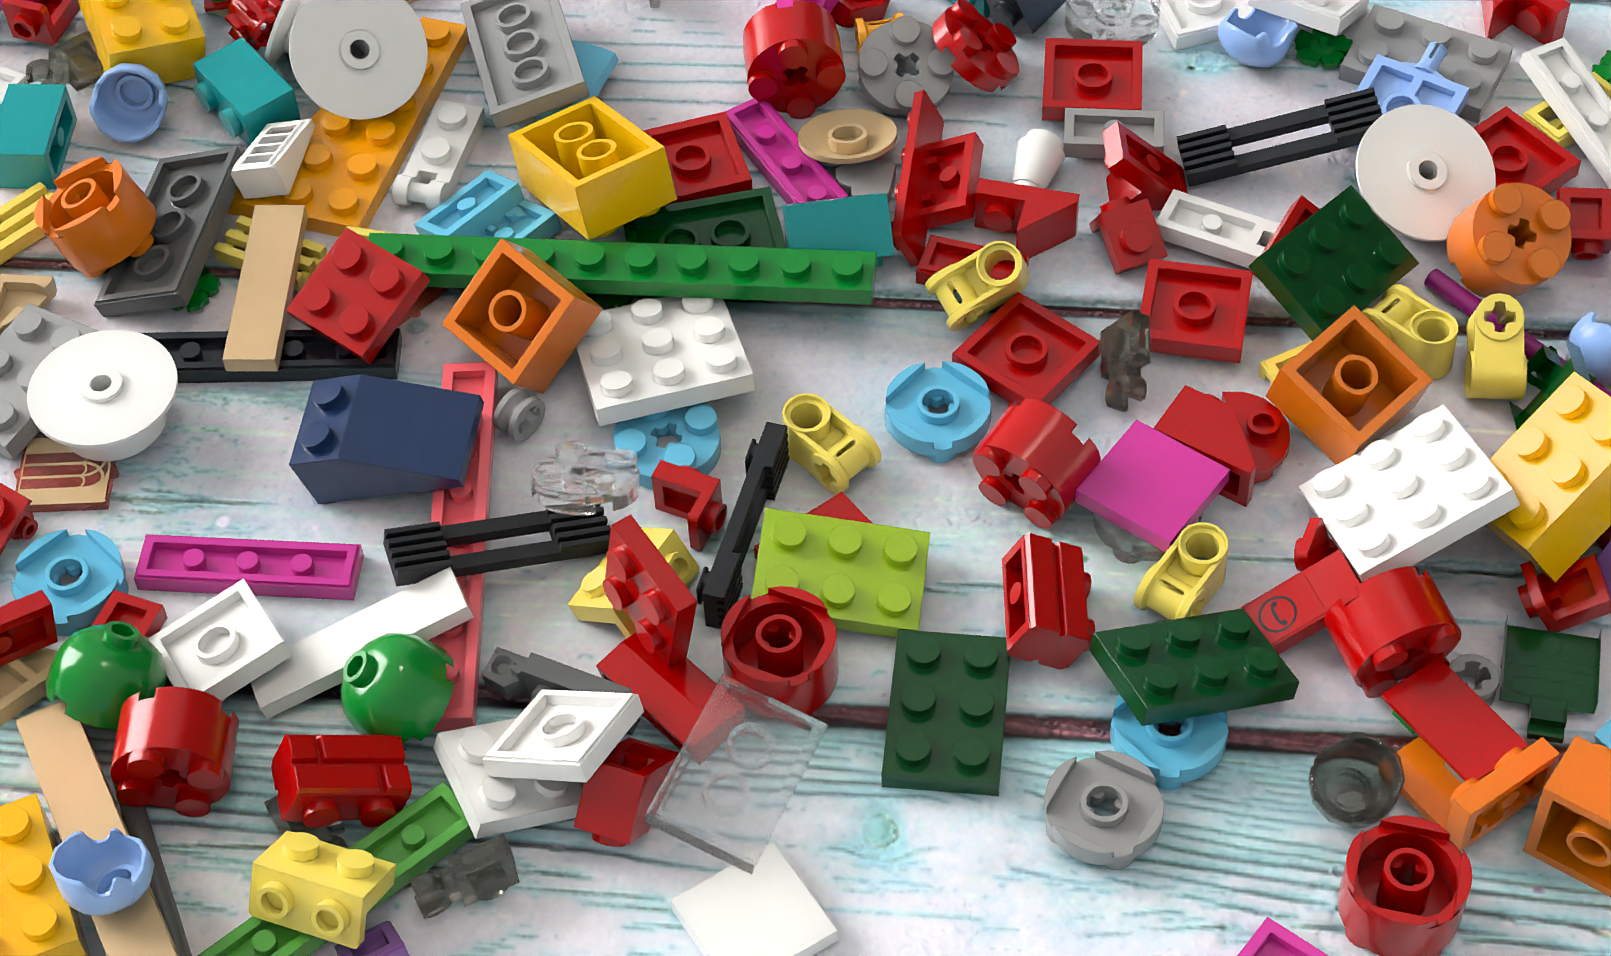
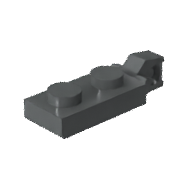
(516, 674)

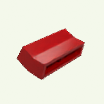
(669, 695)

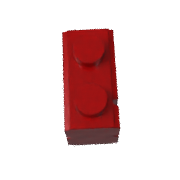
(1046, 601)
(340, 778)

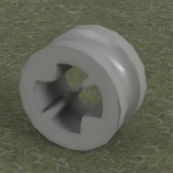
(519, 414)
(1482, 671)

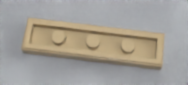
(265, 288)

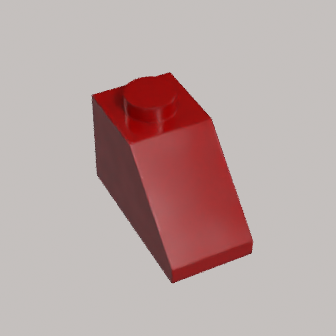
(1215, 432)
(621, 792)

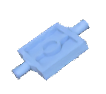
(1412, 84)

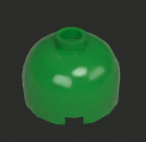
(101, 670)
(396, 686)

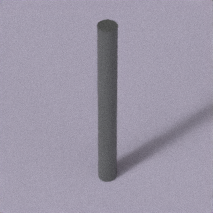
(139, 826)

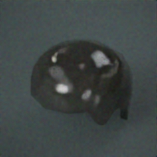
(1356, 781)

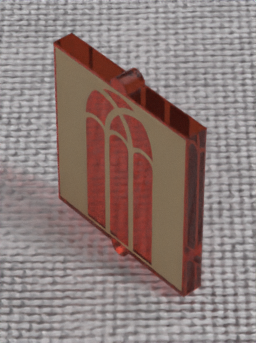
(63, 480)

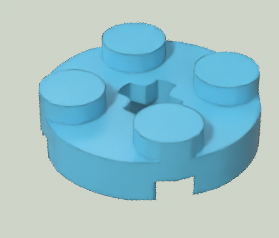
(691, 425)
(938, 434)
(59, 554)
(1171, 758)

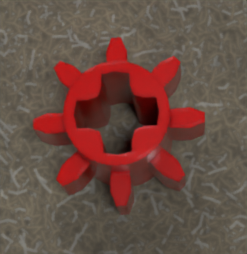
(252, 20)

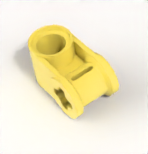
(975, 286)
(1417, 329)
(1496, 359)
(827, 442)
(1180, 583)

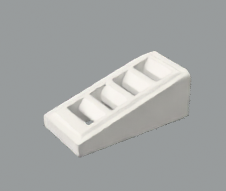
(273, 159)

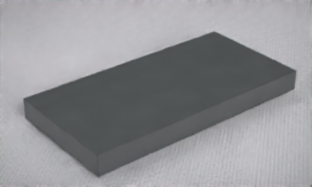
(190, 206)

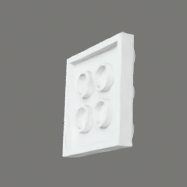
(662, 357)
(1408, 495)

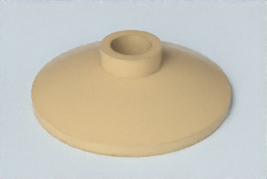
(847, 136)

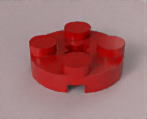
(980, 48)

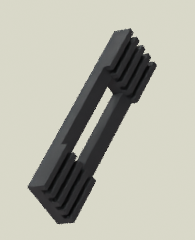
(1209, 152)
(764, 473)
(421, 549)

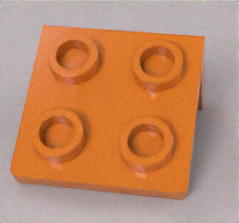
(1474, 806)

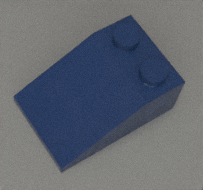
(383, 438)

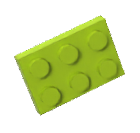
(859, 570)

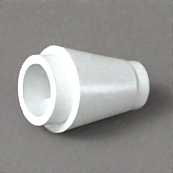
(1038, 158)

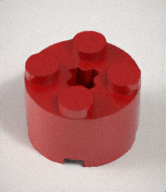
(793, 57)
(1034, 461)
(1392, 628)
(782, 647)
(174, 751)
(1404, 888)

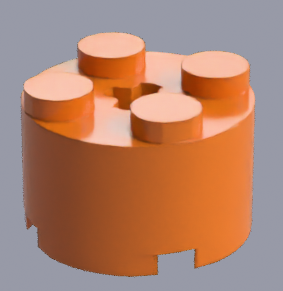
(97, 216)
(1510, 240)

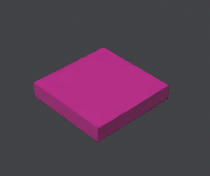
(1152, 485)

